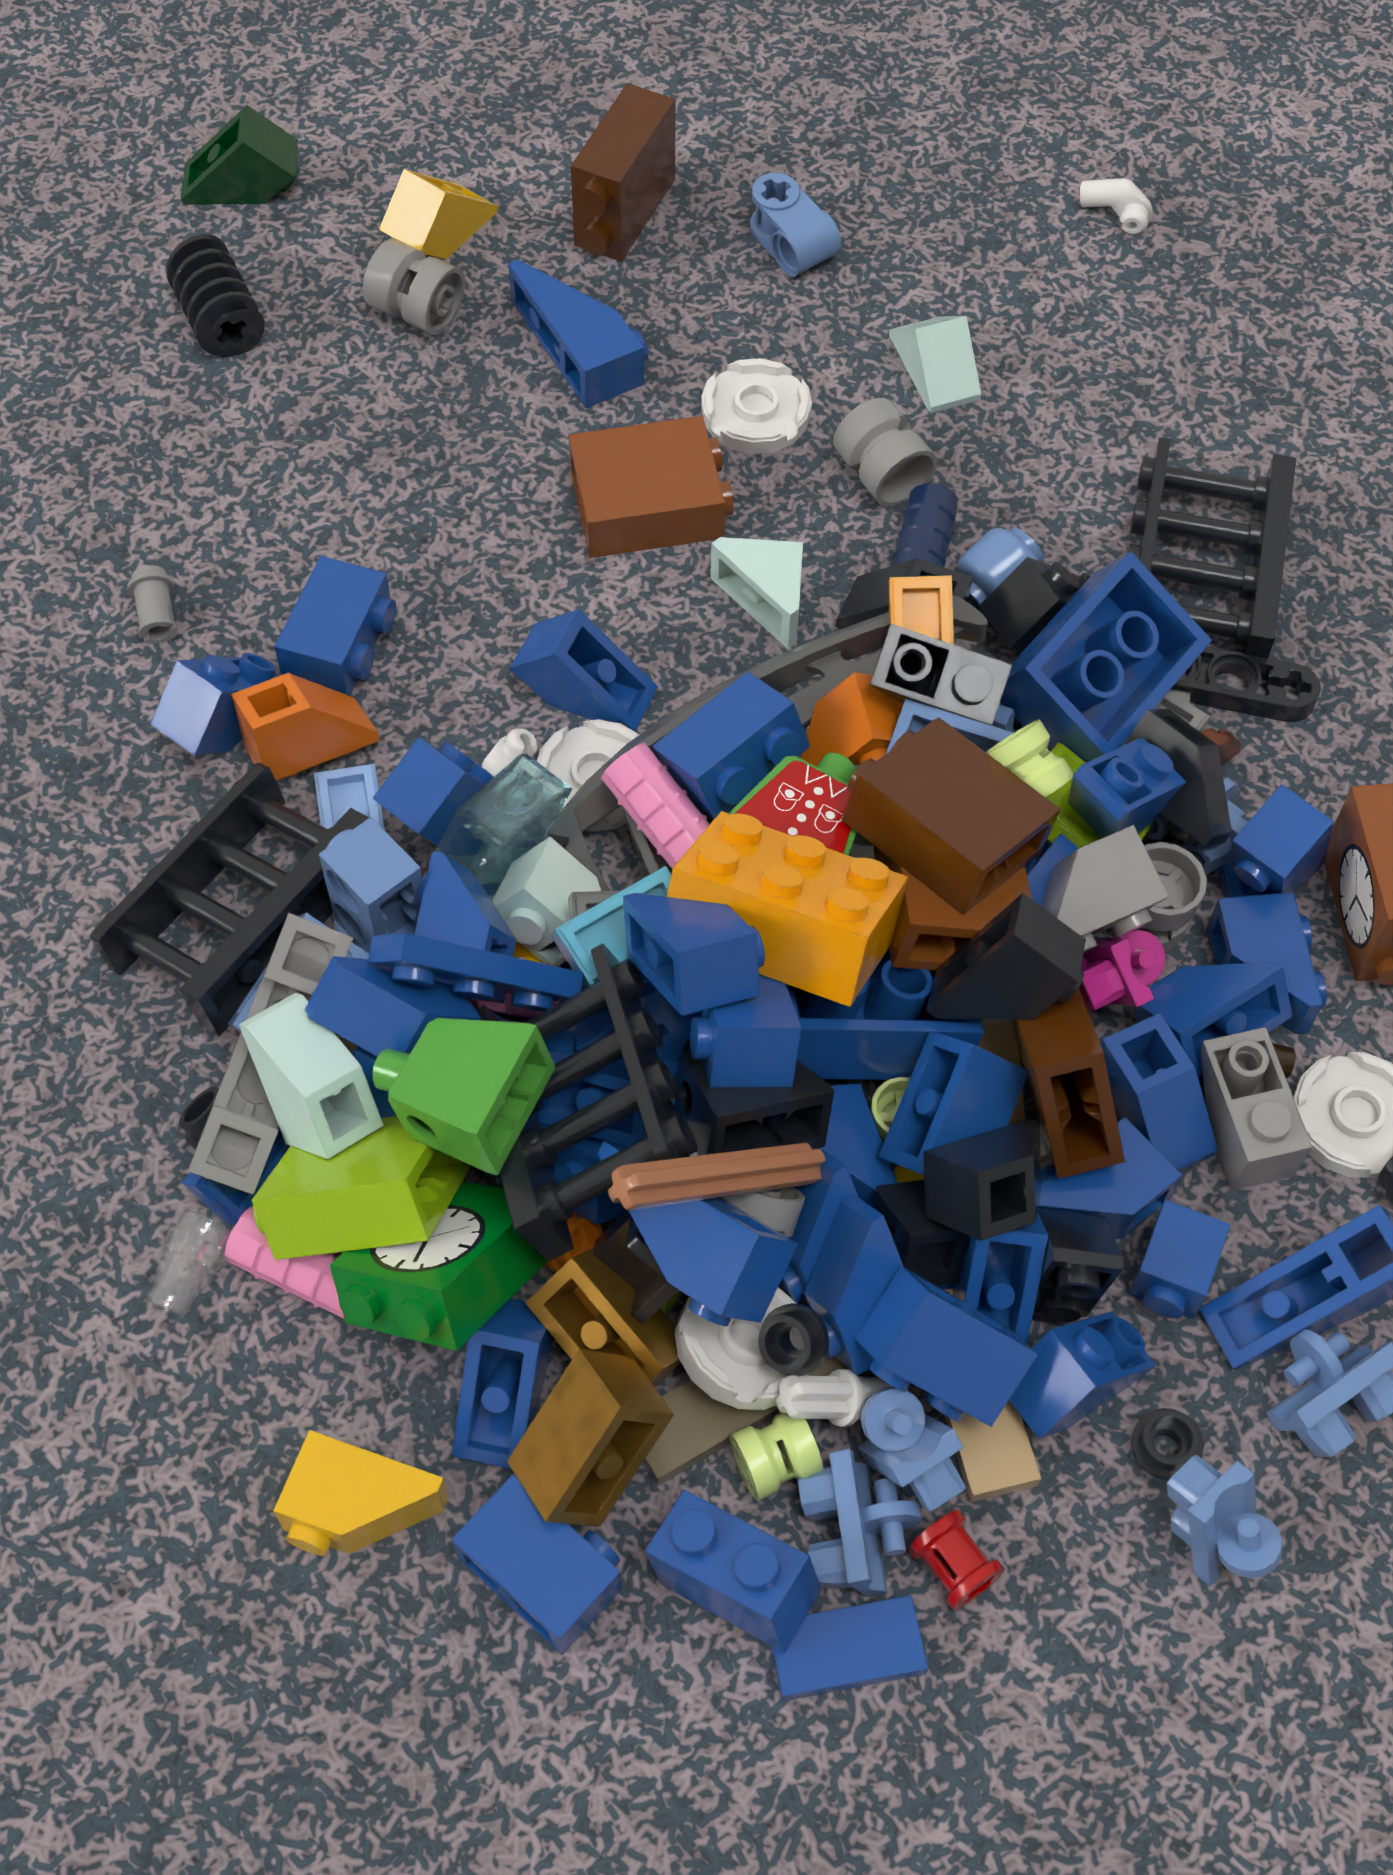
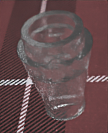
(188, 1261)

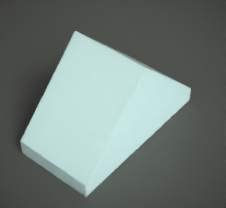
(939, 361)
(762, 580)

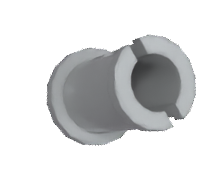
(152, 594)

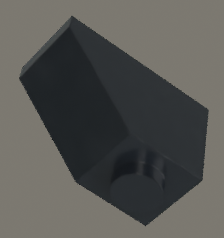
(1010, 967)

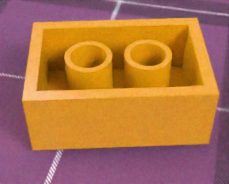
(815, 908)

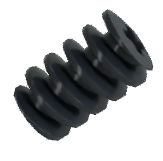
(214, 296)

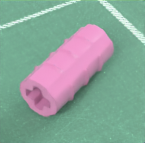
(655, 802)
(302, 1276)

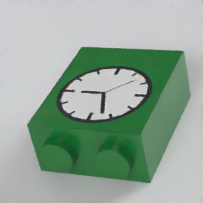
(444, 1285)

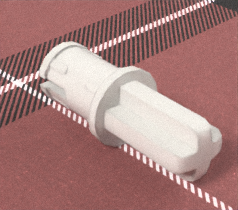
(830, 1397)

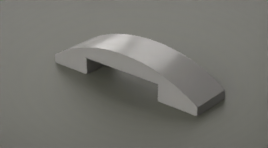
(241, 1118)

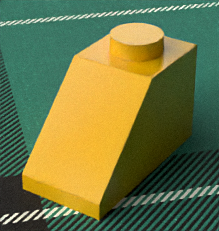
(434, 214)
(352, 1497)

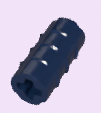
(927, 525)

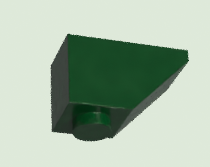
(241, 163)

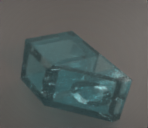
(504, 820)

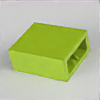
(362, 1198)

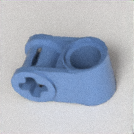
(791, 224)

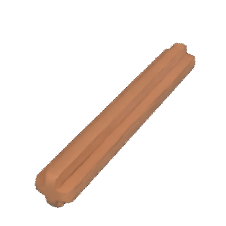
(715, 1175)

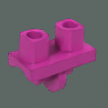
(1121, 969)

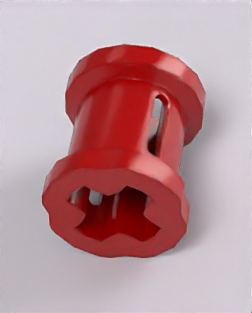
(956, 1559)

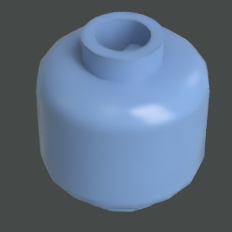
(994, 559)

